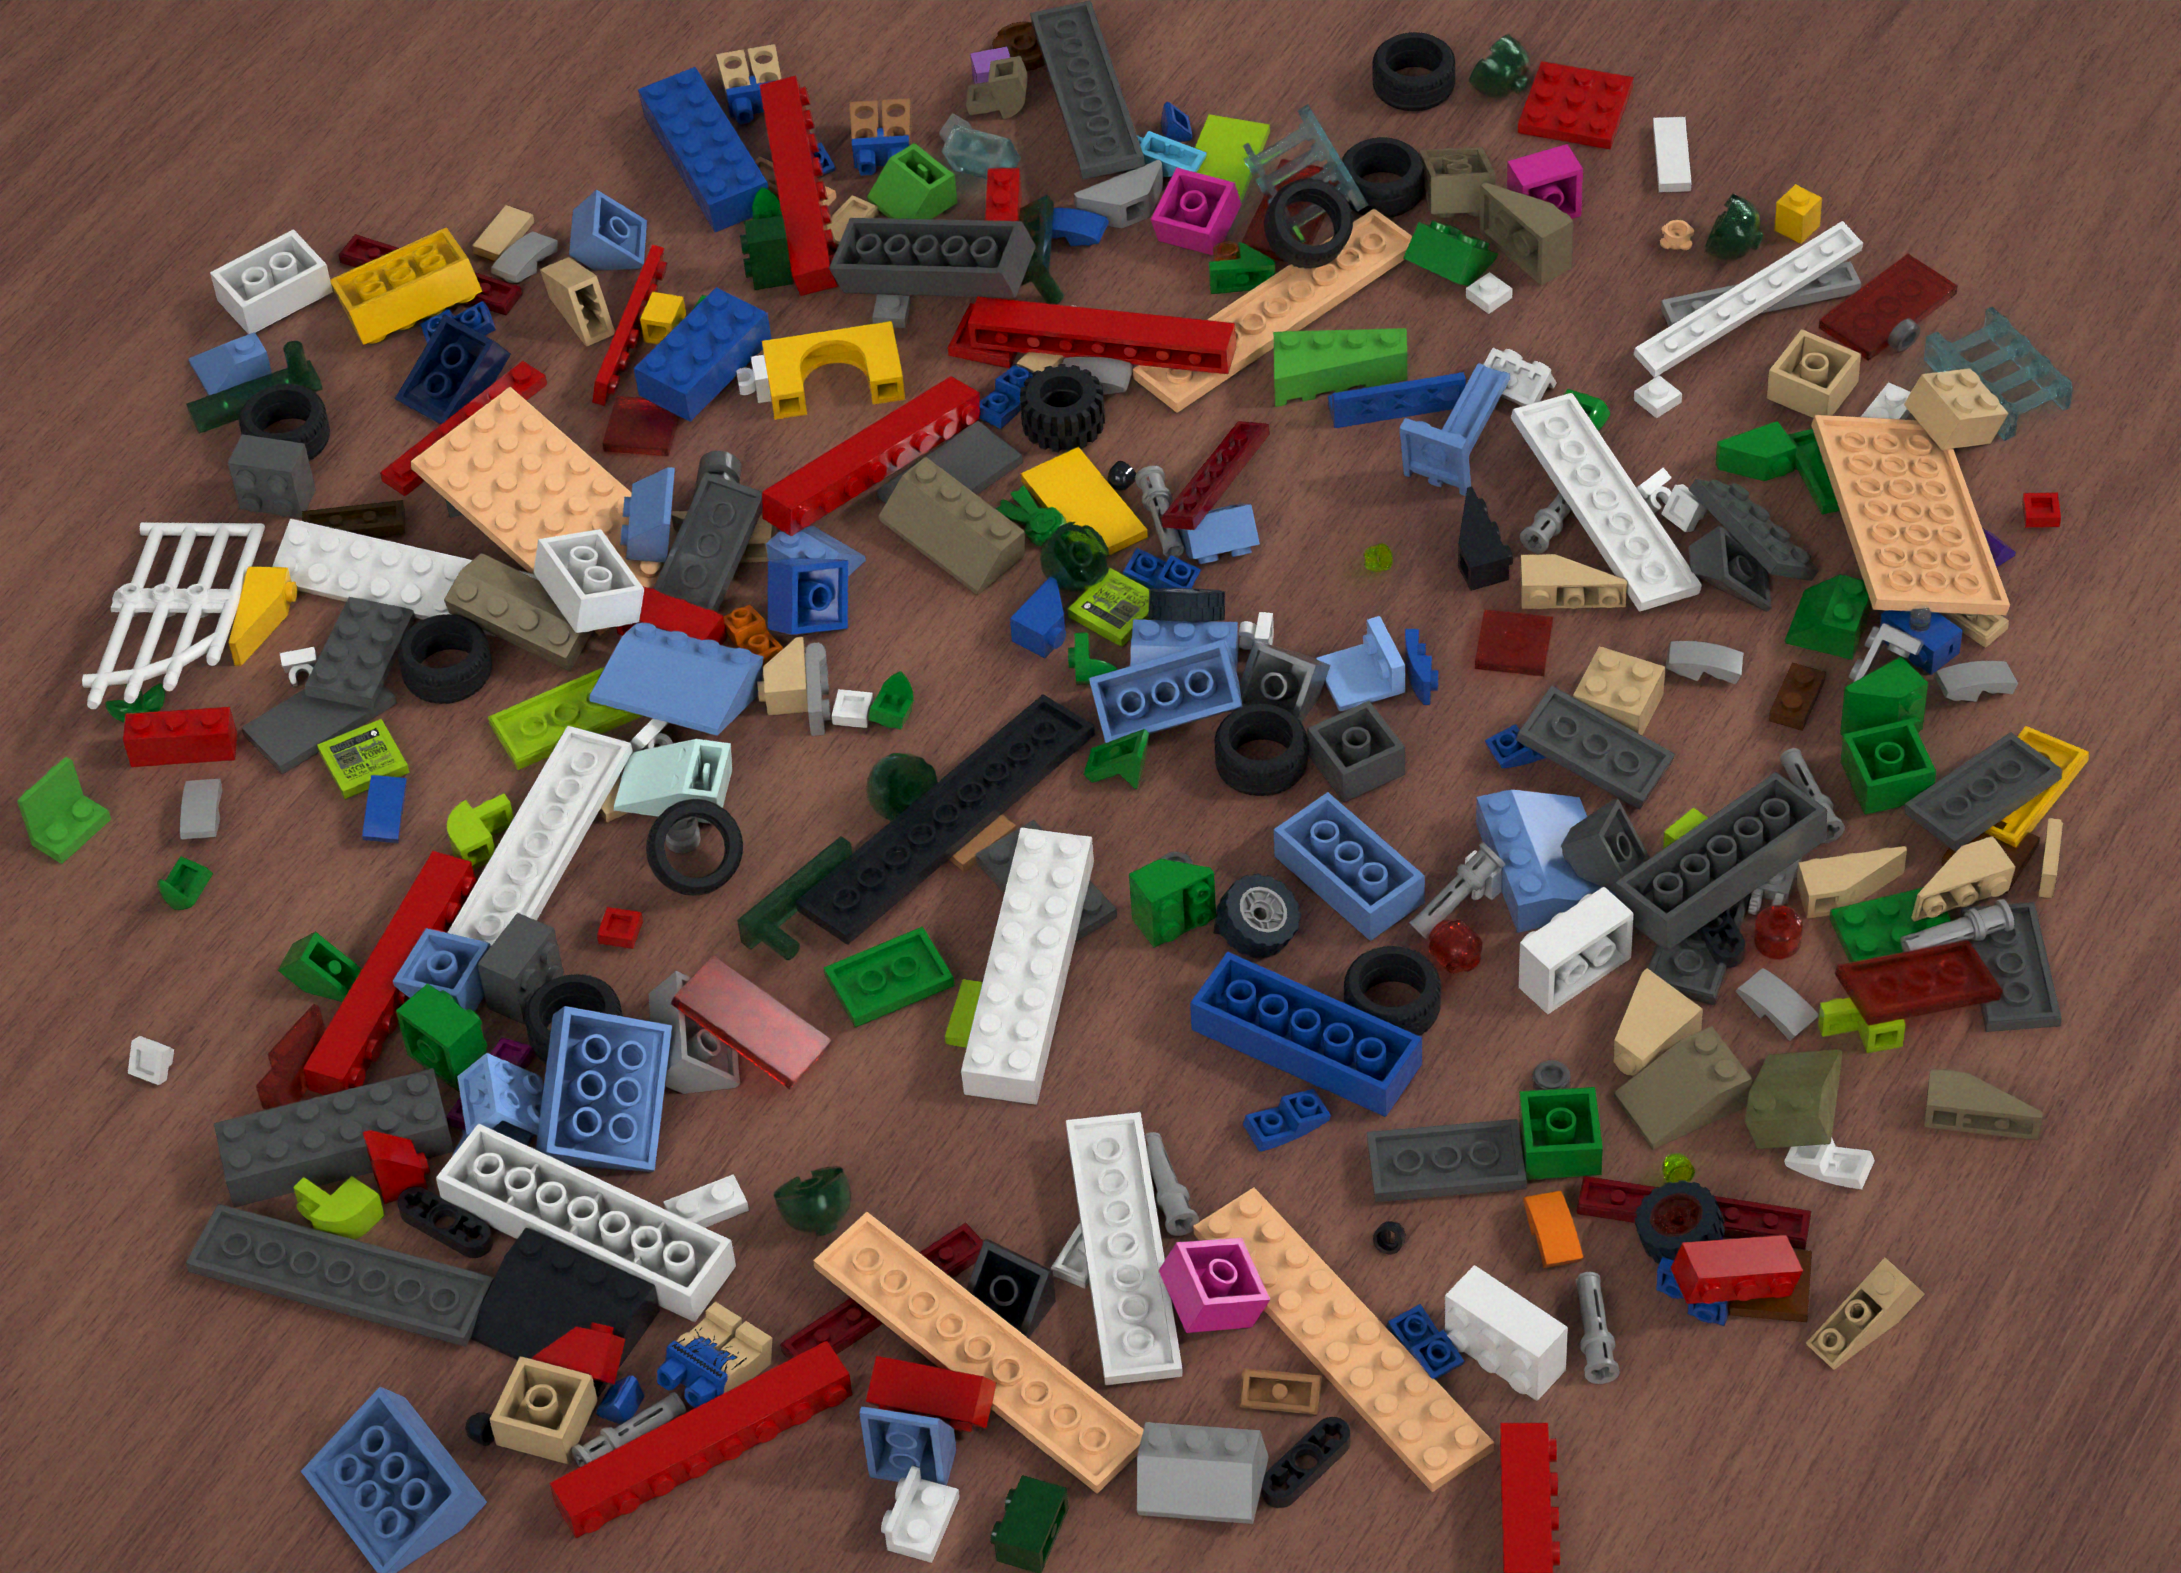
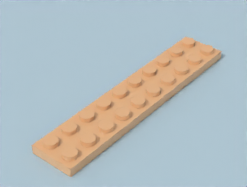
(1287, 304)
(968, 1337)
(1352, 1345)

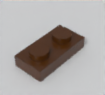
(1797, 696)

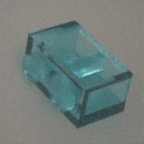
(976, 151)

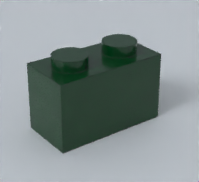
(767, 252)
(1030, 1524)

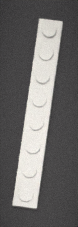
(1748, 299)

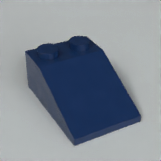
(452, 371)

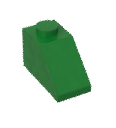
(1758, 453)
(319, 968)

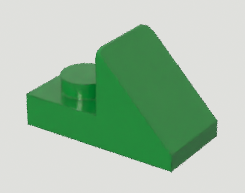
(1241, 273)
(1119, 756)

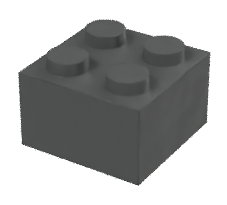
(271, 476)
(1356, 751)
(518, 965)

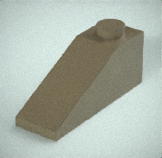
(1974, 1106)

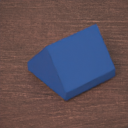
(1175, 124)
(621, 1400)

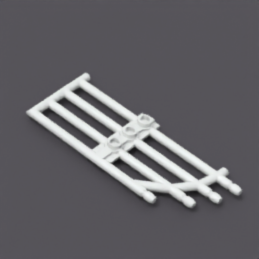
(167, 600)

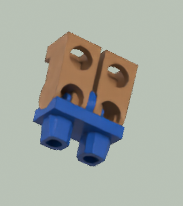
(875, 145)

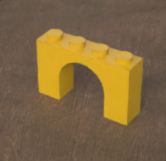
(865, 347)

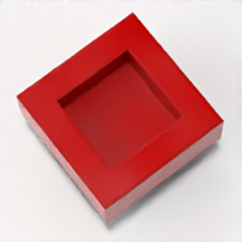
(2041, 509)
(620, 927)

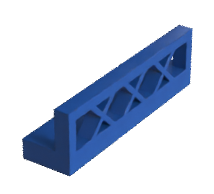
(1396, 400)

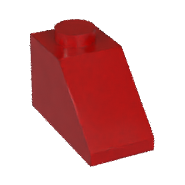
(395, 1164)
(586, 1351)

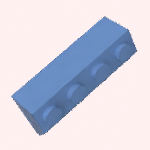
(1167, 691)

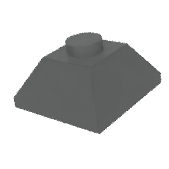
(1730, 568)
(1282, 679)
(1604, 846)

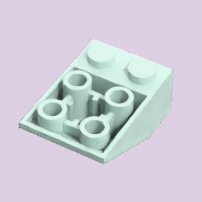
(675, 773)

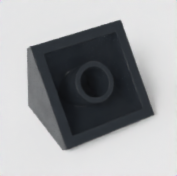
(1012, 1286)

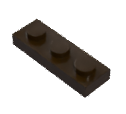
(362, 519)

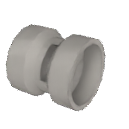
(683, 835)

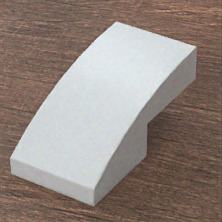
(1832, 1164)

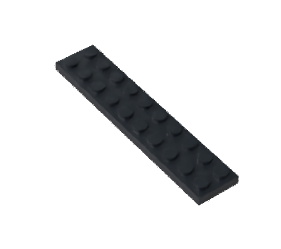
(944, 819)

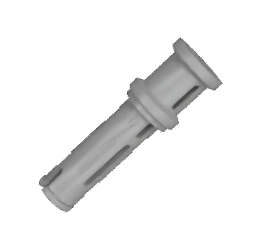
(1157, 500)
(1542, 529)
(1797, 768)
(1469, 878)
(1973, 926)
(1171, 1196)
(1597, 1341)
(642, 1423)

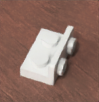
(1526, 380)
(918, 1516)

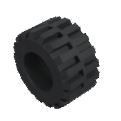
(1062, 408)

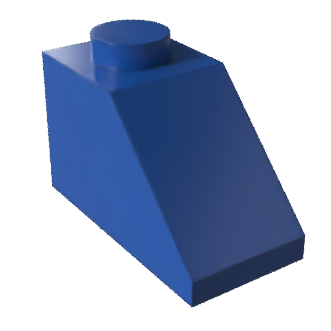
(1040, 621)

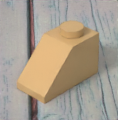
(785, 681)

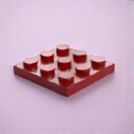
(1575, 105)

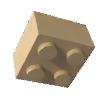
(1813, 375)
(1956, 408)
(1622, 688)
(543, 1410)

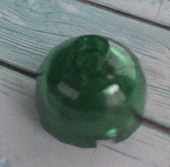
(1503, 69)
(1735, 230)
(1074, 557)
(898, 782)
(815, 1202)

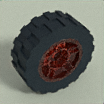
(1675, 1216)

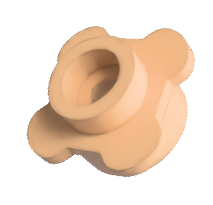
(1677, 235)

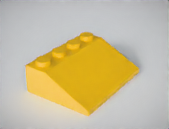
(406, 286)

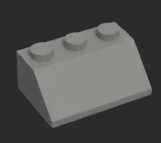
(696, 1056)
(1200, 1472)

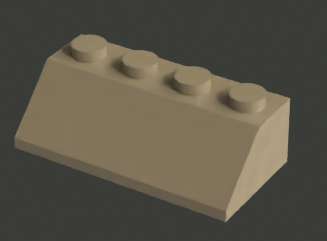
(953, 526)
(515, 610)

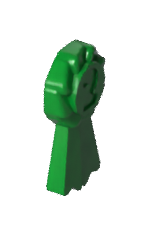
(1038, 521)

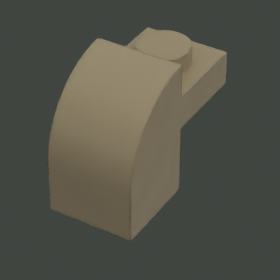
(1003, 90)

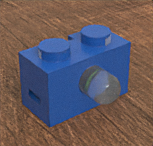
(1938, 633)

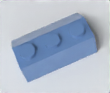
(1162, 638)

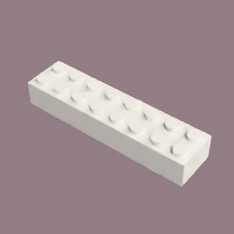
(1027, 966)
(524, 1188)

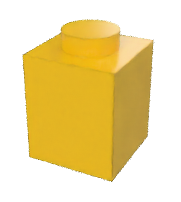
(1798, 214)
(661, 316)

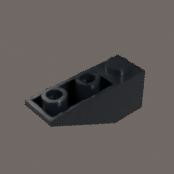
(1481, 553)

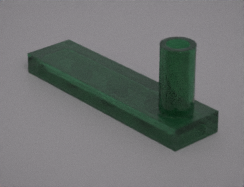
(1039, 222)
(227, 404)
(766, 917)

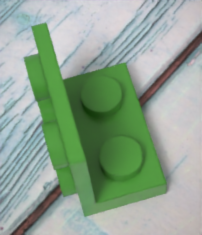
(59, 814)

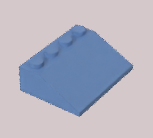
(678, 679)
(1528, 836)
(603, 1090)
(392, 1483)

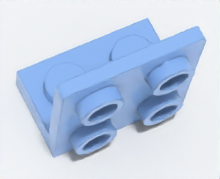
(1366, 670)
(500, 1091)

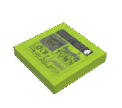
(1112, 607)
(359, 755)

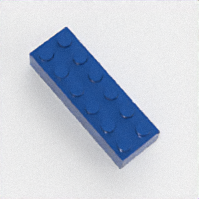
(703, 147)
(1306, 1033)

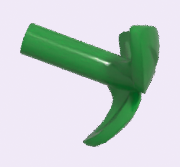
(149, 702)

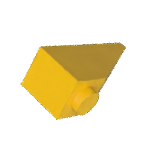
(261, 609)

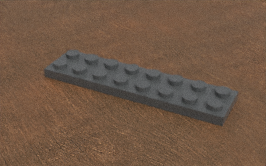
(1087, 90)
(340, 1274)

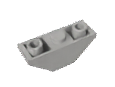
(1124, 197)

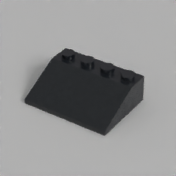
(553, 1288)

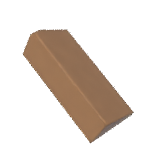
(1280, 1391)

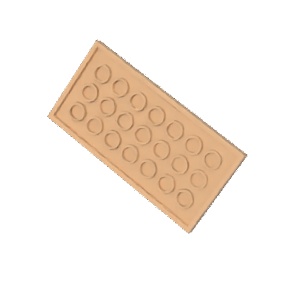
(527, 483)
(1909, 517)

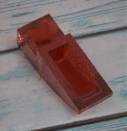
(286, 1079)

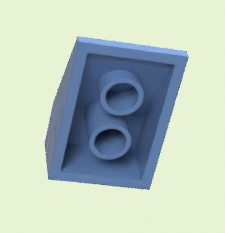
(905, 1440)

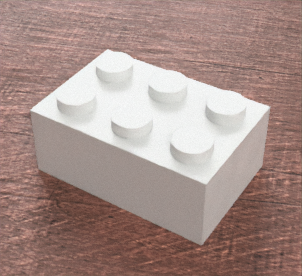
(271, 282)
(588, 581)
(1575, 949)
(1505, 1333)

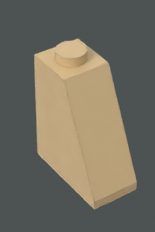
(578, 299)
(1653, 1023)

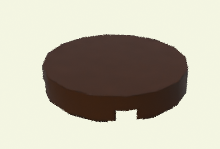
(1022, 42)

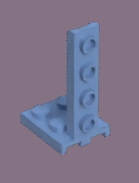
(1446, 452)

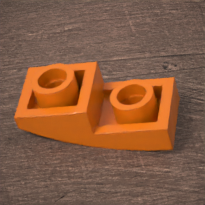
(749, 631)
(1554, 1229)

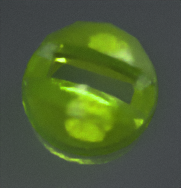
(1384, 554)
(1677, 1167)

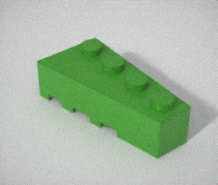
(1336, 361)

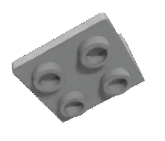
(1899, 643)

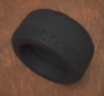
(1413, 92)
(1392, 157)
(1327, 198)
(287, 402)
(441, 634)
(1261, 723)
(721, 820)
(1396, 965)
(570, 991)

